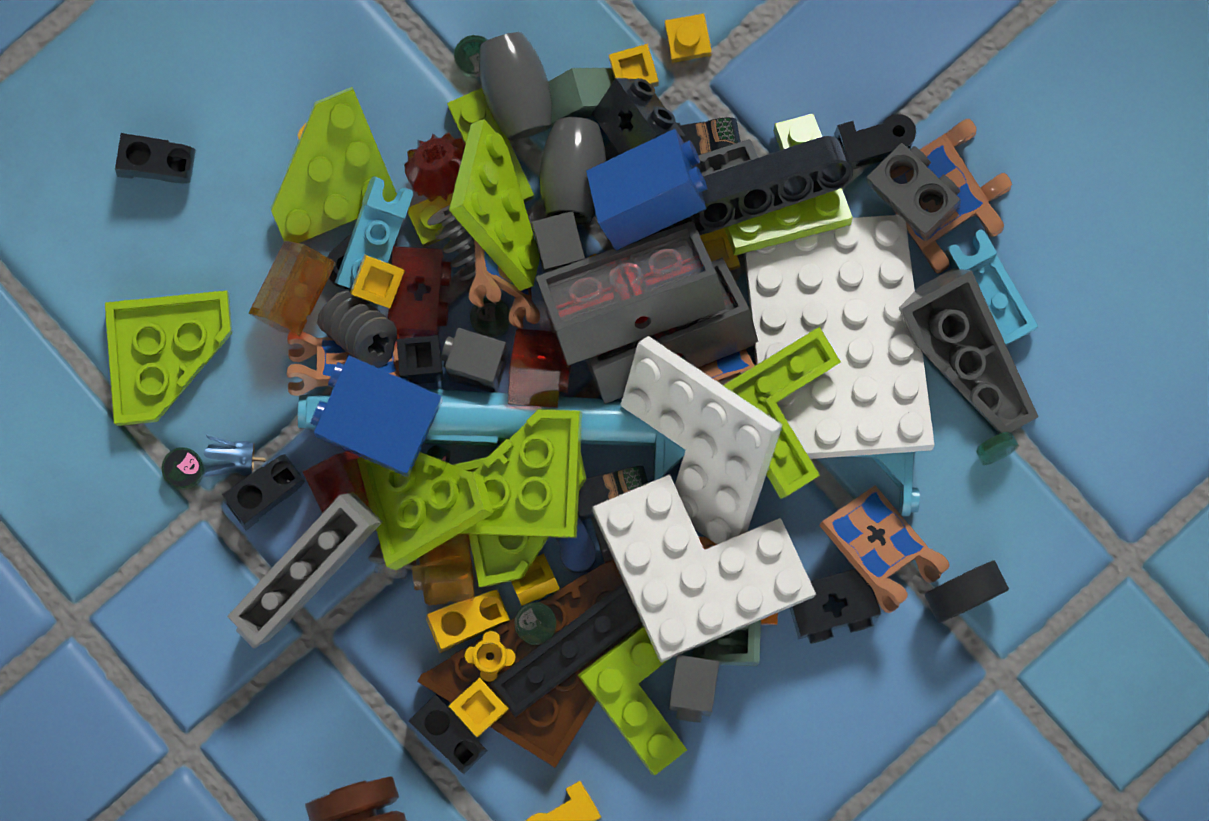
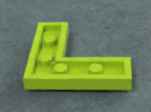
(465, 112)
(797, 220)
(773, 381)
(616, 688)

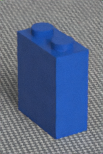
(647, 189)
(376, 415)

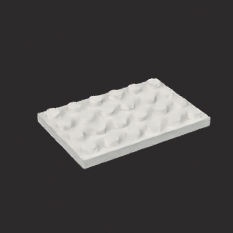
(852, 290)

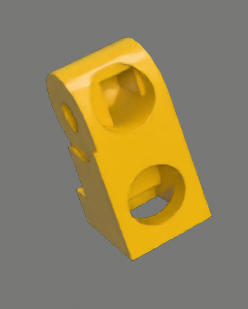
(466, 620)
(577, 809)

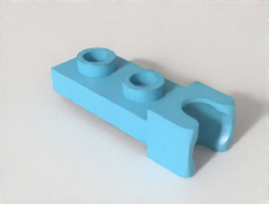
(374, 229)
(996, 286)

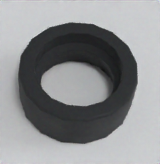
(966, 591)

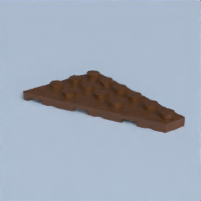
(556, 718)

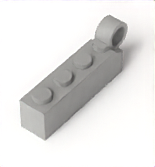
(304, 569)

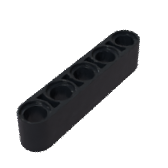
(771, 183)

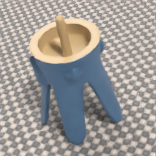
(239, 453)

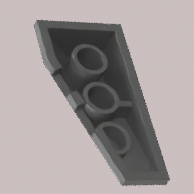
(963, 341)

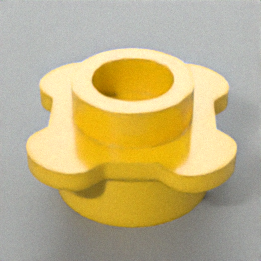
(490, 668)

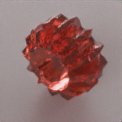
(435, 166)

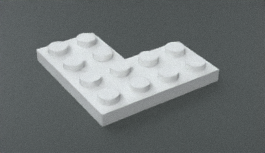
(722, 435)
(692, 592)

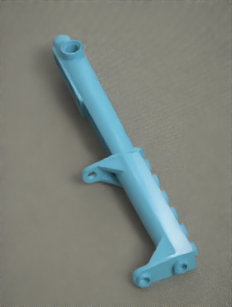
(486, 418)

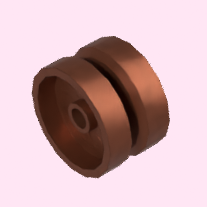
(357, 802)

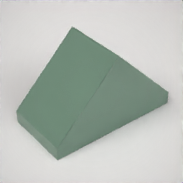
(578, 91)
(735, 648)

